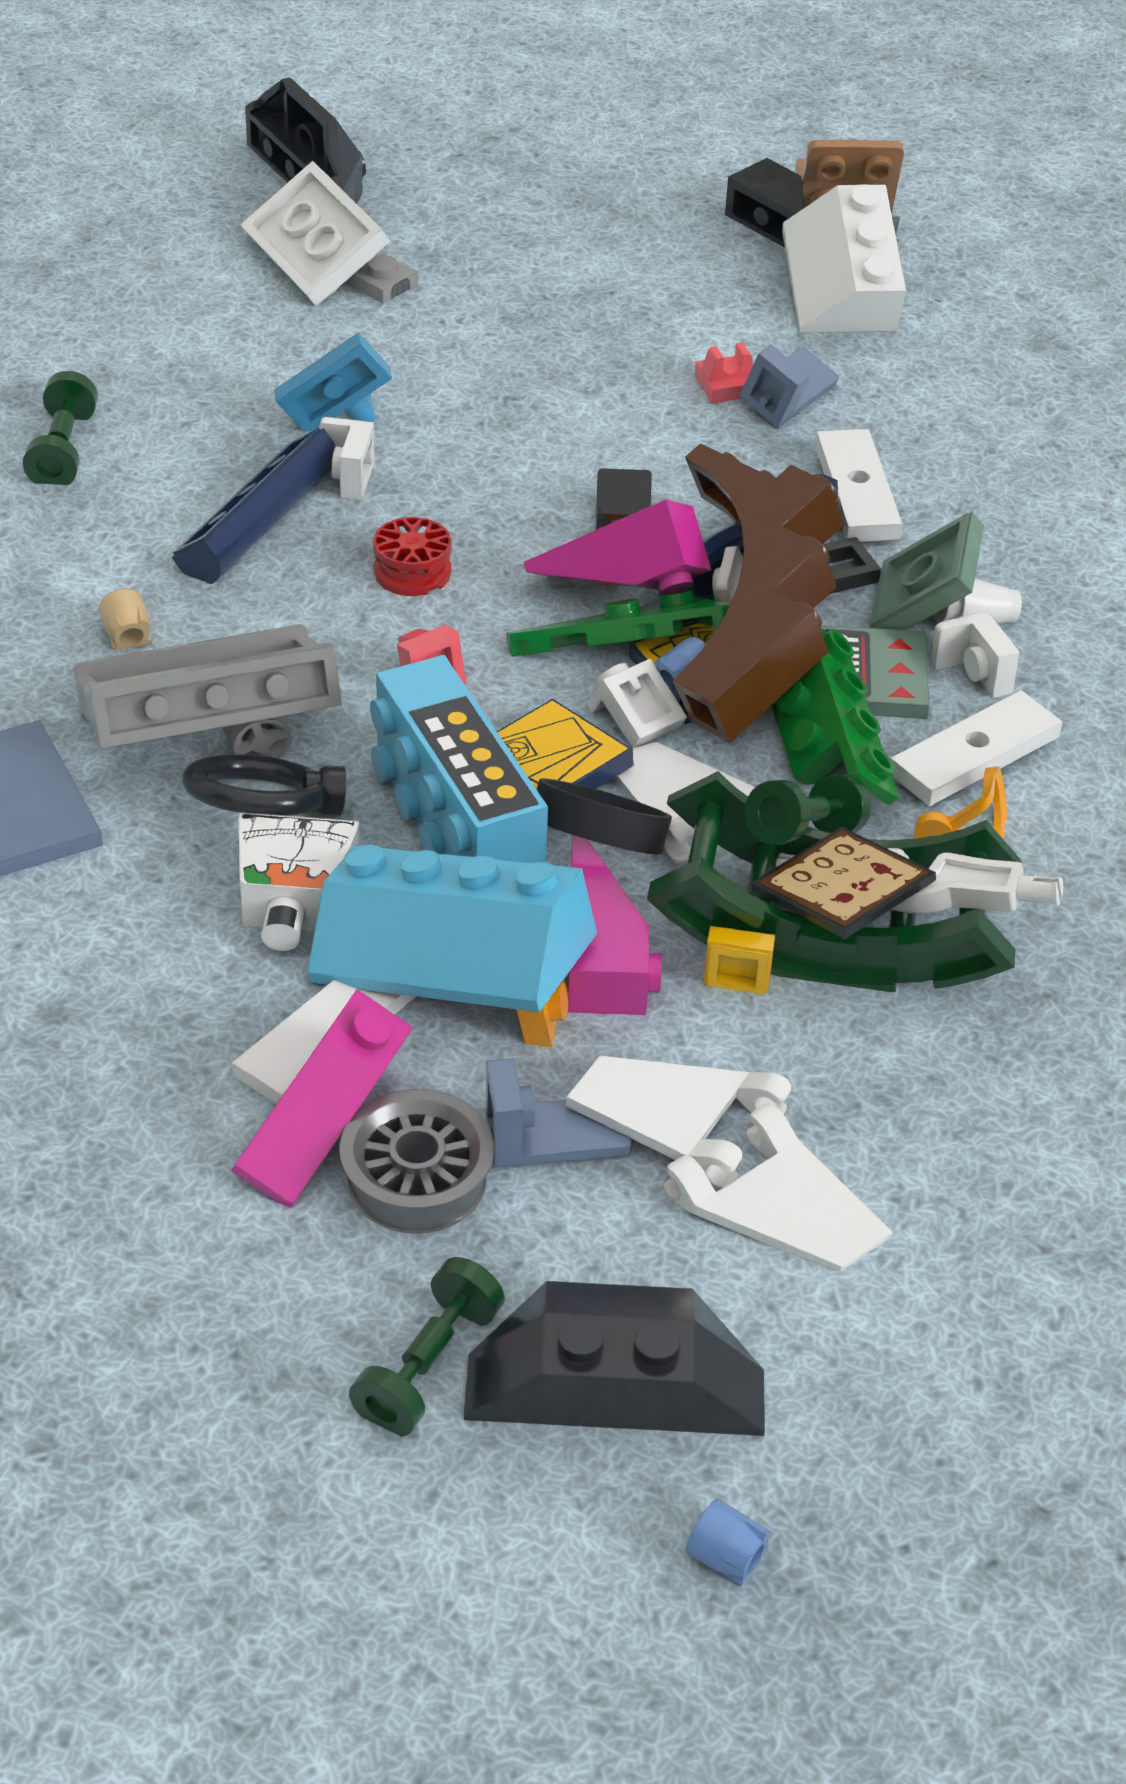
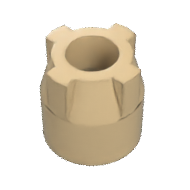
(123, 611)

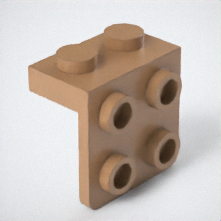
(849, 163)

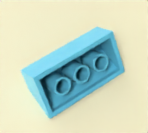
(451, 926)

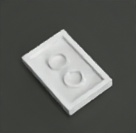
(315, 233)

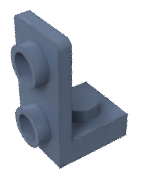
(786, 385)
(541, 1131)

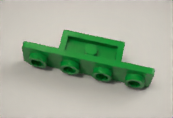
(829, 722)

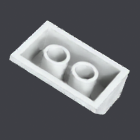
(845, 262)

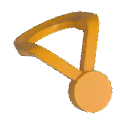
(993, 789)

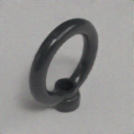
(315, 789)

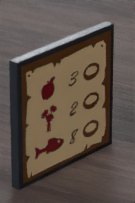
(843, 882)

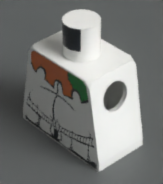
(285, 869)

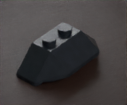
(294, 130)
(616, 1363)

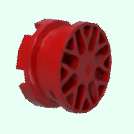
(412, 560)

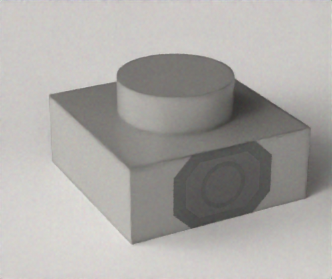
(384, 278)

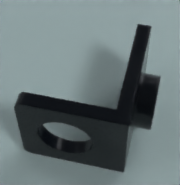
(621, 494)

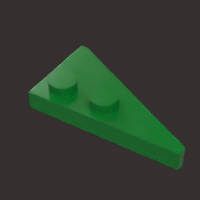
(621, 623)

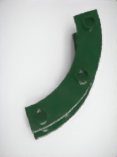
(871, 958)

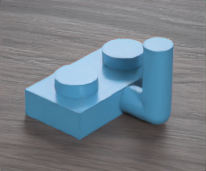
(335, 384)

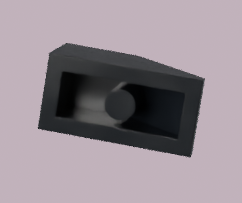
(764, 198)

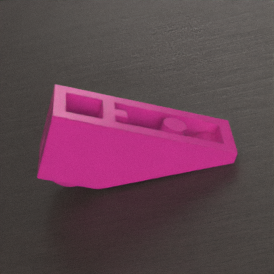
(646, 550)
(617, 964)
(322, 1099)

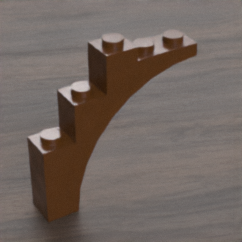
(771, 623)

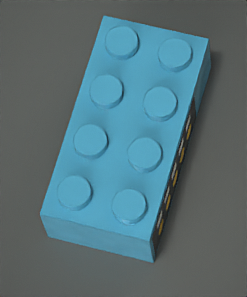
(453, 767)

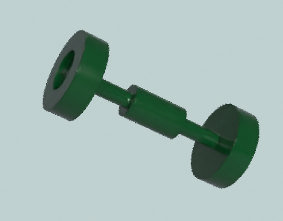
(51, 456)
(781, 811)
(388, 1396)

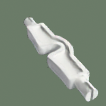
(976, 884)

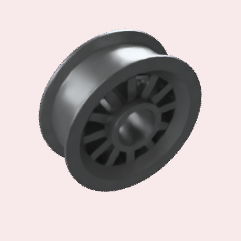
(417, 1160)

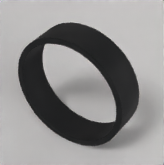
(604, 817)

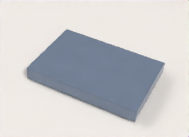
(39, 803)

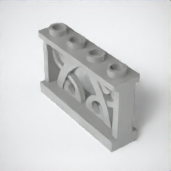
(206, 685)

